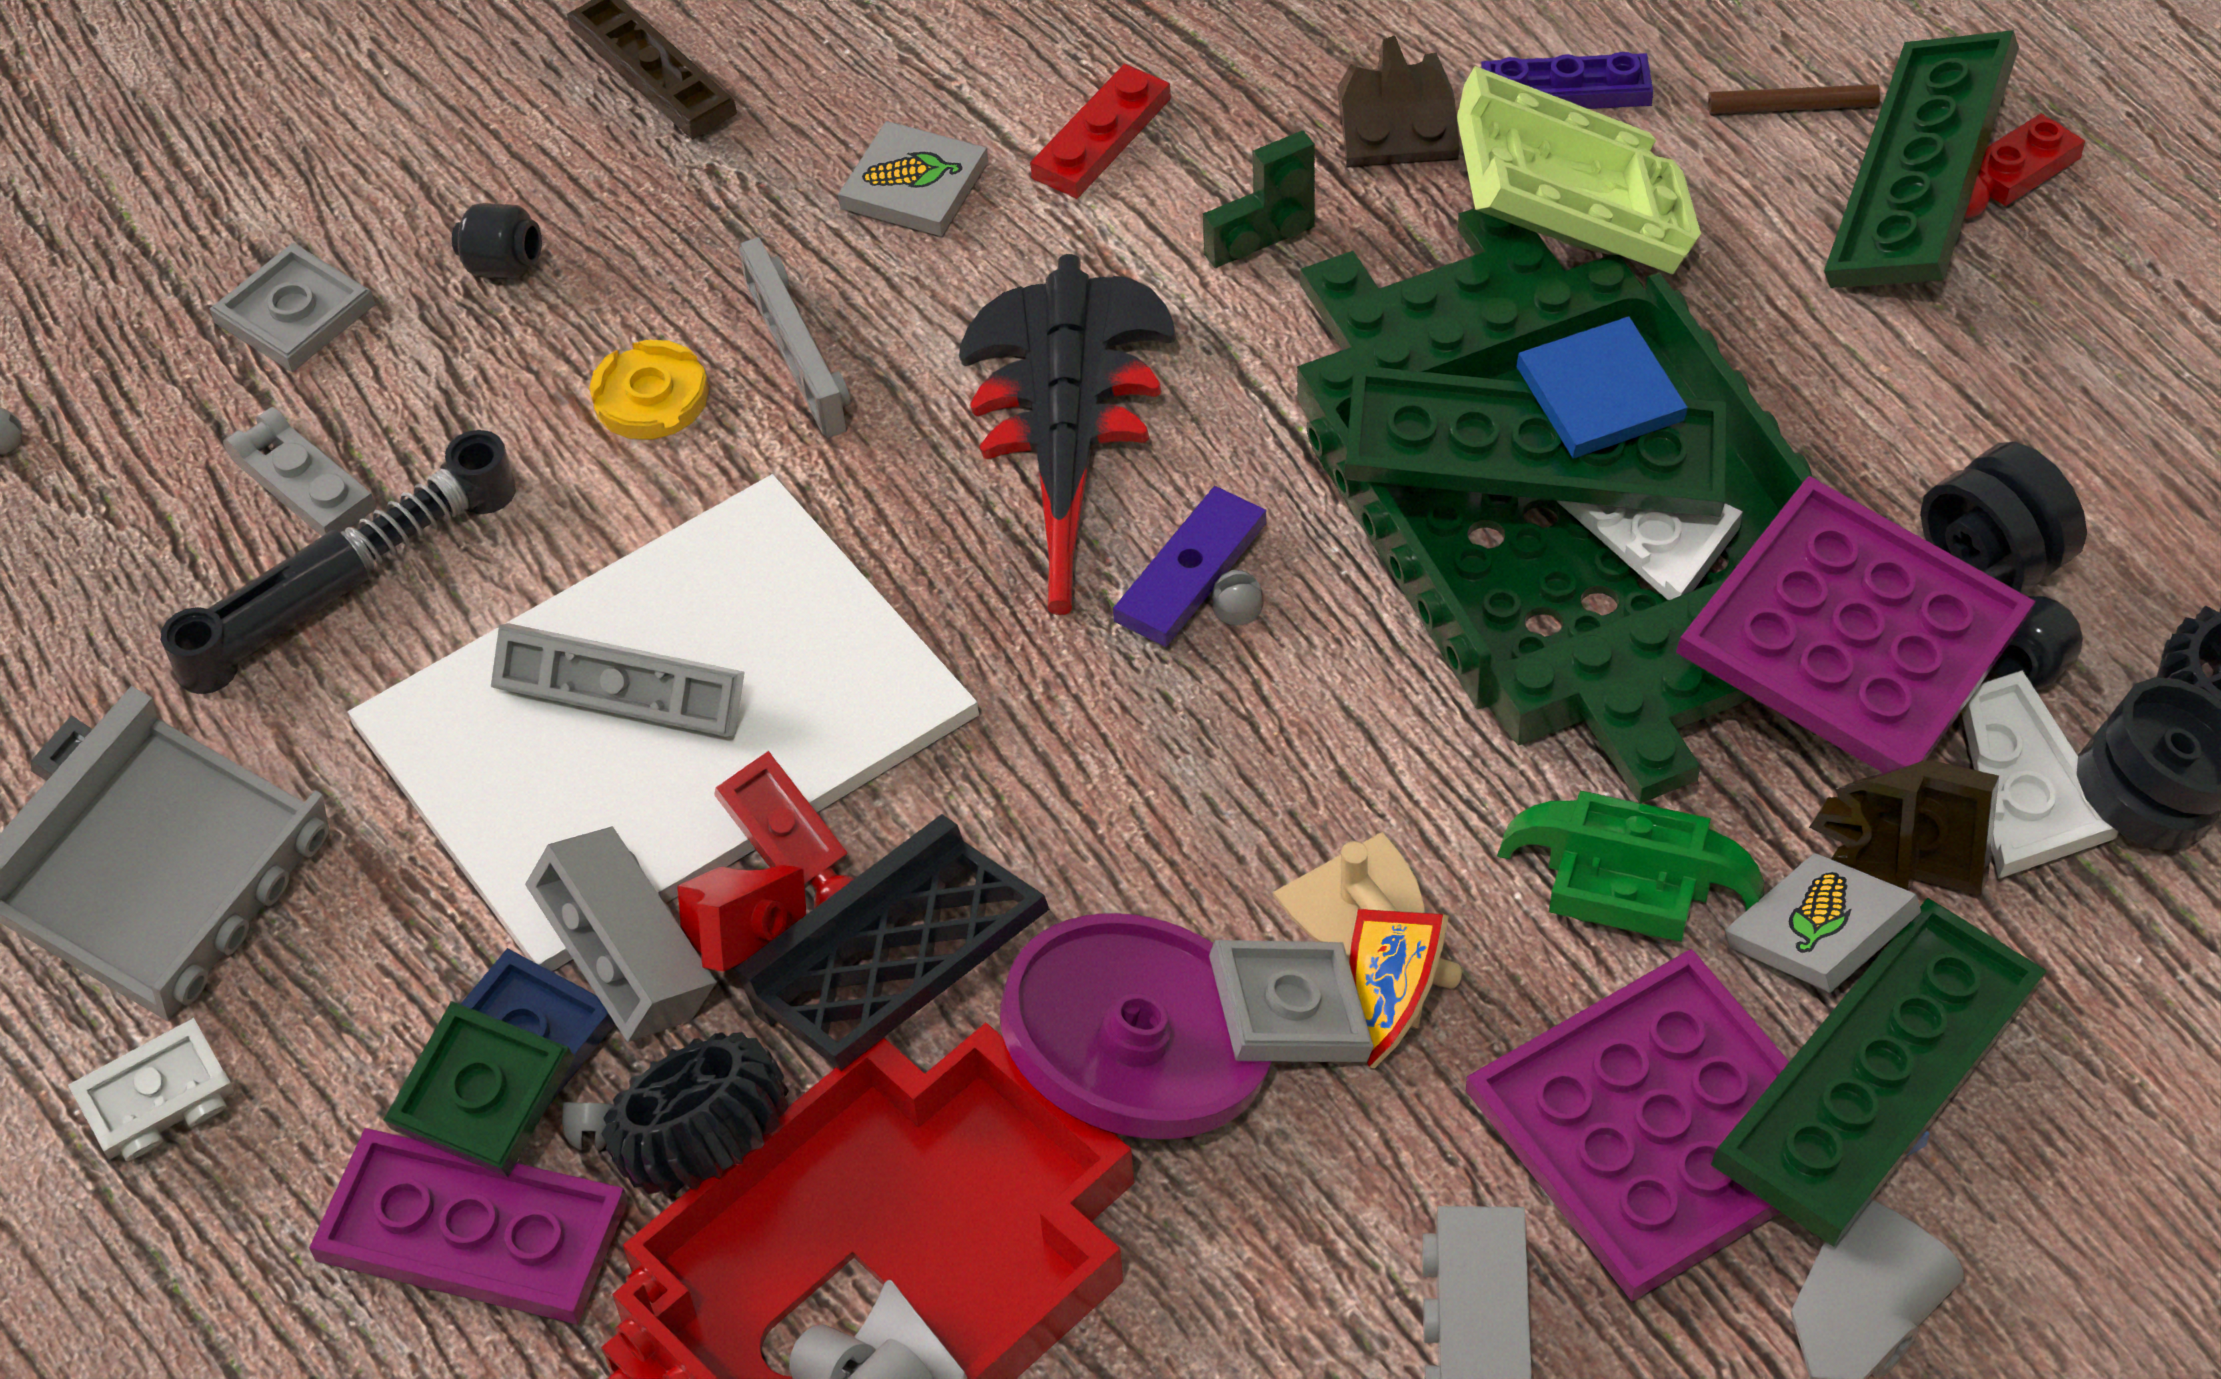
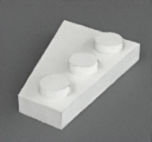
(1661, 546)
(2039, 795)

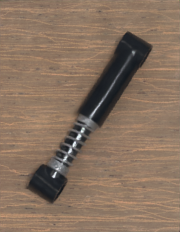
(212, 641)

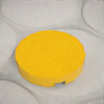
(649, 390)

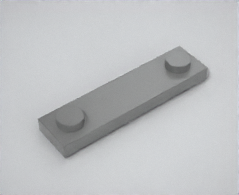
(768, 286)
(617, 679)

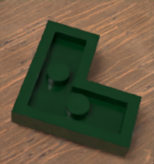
(1276, 209)

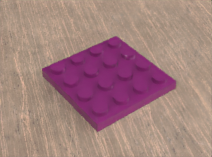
(1855, 628)
(1628, 1113)

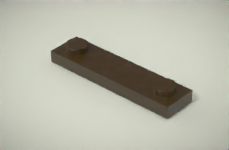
(652, 65)

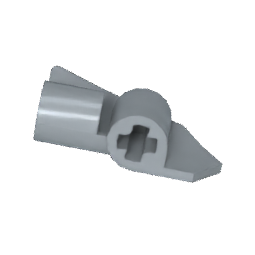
(1871, 1295)
(888, 1346)

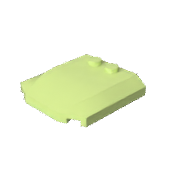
(1573, 173)

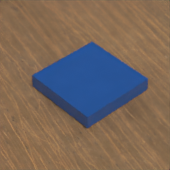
(1601, 387)

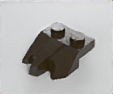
(1397, 111)
(1916, 825)

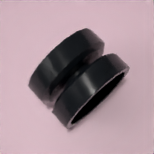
(2007, 516)
(2157, 764)

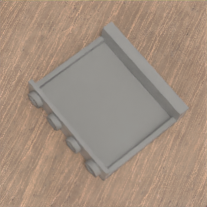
(150, 856)

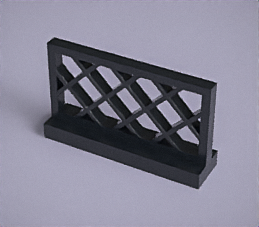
(872, 916)

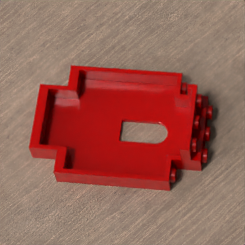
(928, 1179)

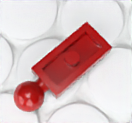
(2023, 162)
(783, 824)

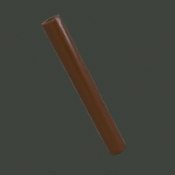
(1793, 99)

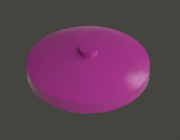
(1126, 1027)

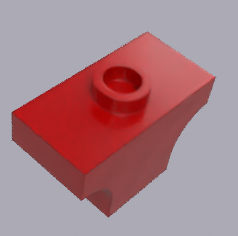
(739, 911)

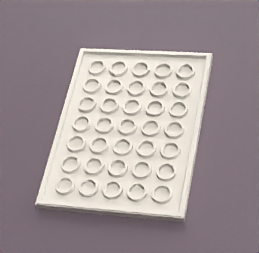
(745, 587)

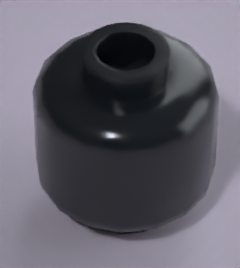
(497, 240)
(2044, 644)

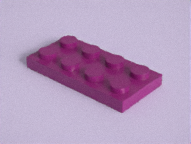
(467, 1230)

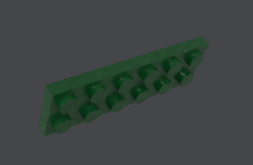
(1922, 161)
(1500, 442)
(1878, 1071)

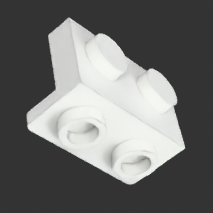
(152, 1090)

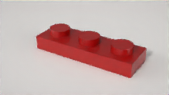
(1100, 131)

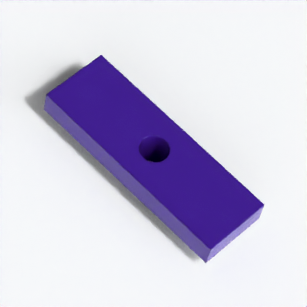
(1584, 80)
(1189, 566)

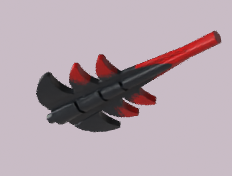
(1065, 375)

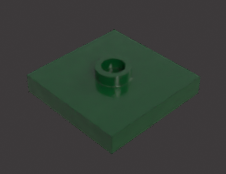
(479, 1088)

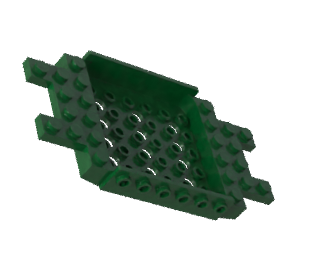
(1476, 599)

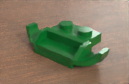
(1632, 862)

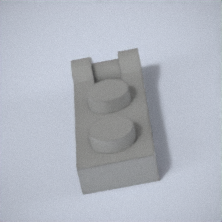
(299, 474)

